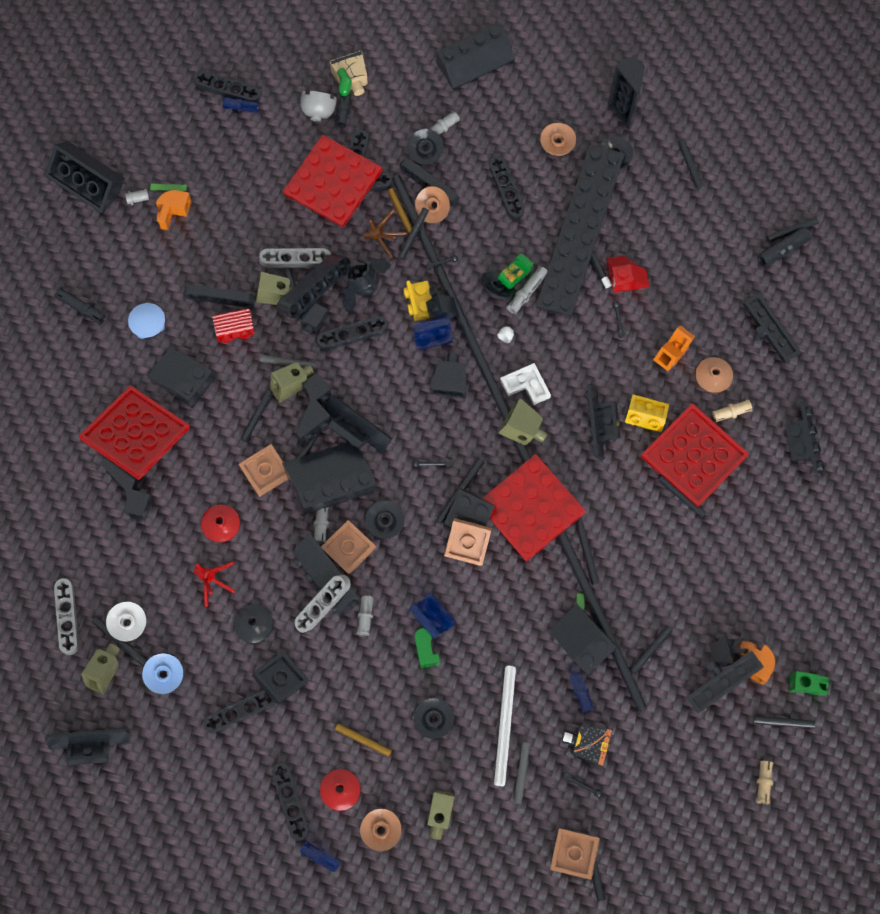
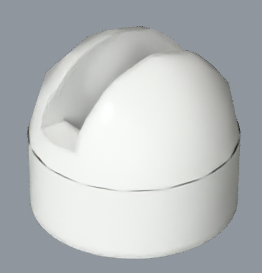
(505, 334)

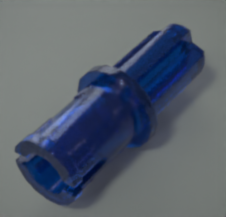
(240, 105)
(581, 692)
(320, 856)

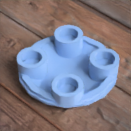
(146, 320)

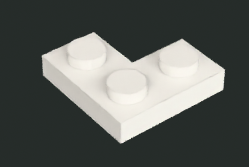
(528, 379)

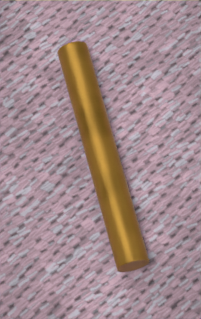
(399, 208)
(363, 740)

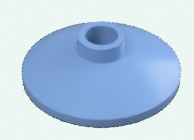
(155, 666)

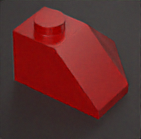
(626, 274)

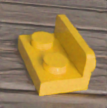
(418, 296)
(647, 413)

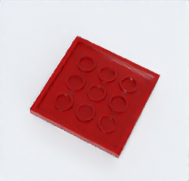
(332, 181)
(134, 432)
(694, 455)
(532, 507)

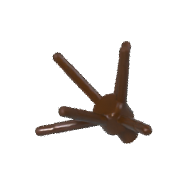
(377, 232)

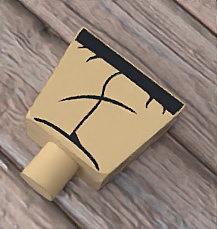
(354, 67)

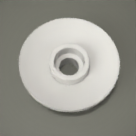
(121, 613)

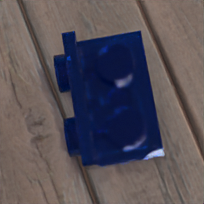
(432, 333)
(433, 615)

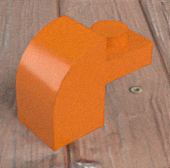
(172, 203)
(674, 348)
(766, 658)

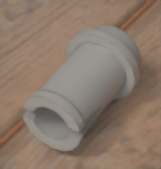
(137, 196)

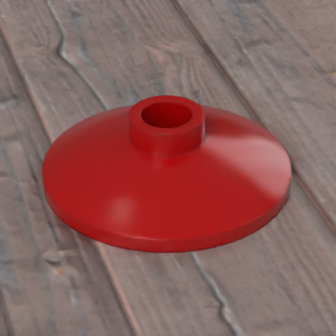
(224, 531)
(342, 800)

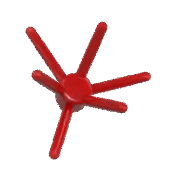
(207, 575)

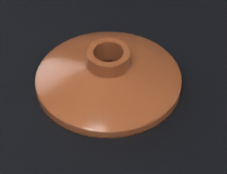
(561, 133)
(427, 198)
(711, 382)
(376, 819)

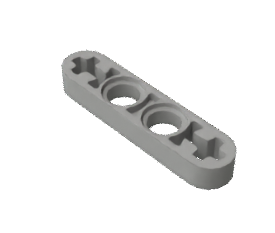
(295, 261)
(321, 602)
(63, 617)

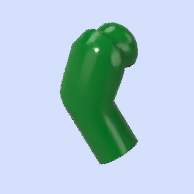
(345, 82)

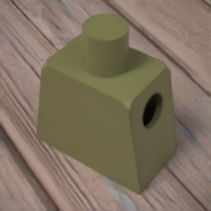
(272, 288)
(289, 380)
(523, 424)
(101, 669)
(443, 804)

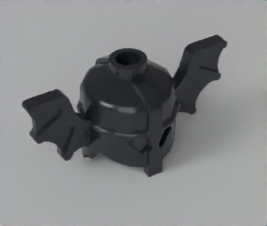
(364, 281)

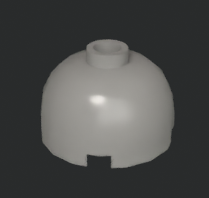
(317, 105)

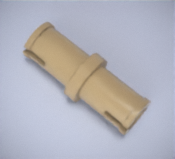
(732, 411)
(764, 782)

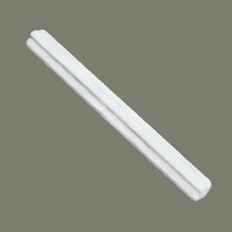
(505, 724)

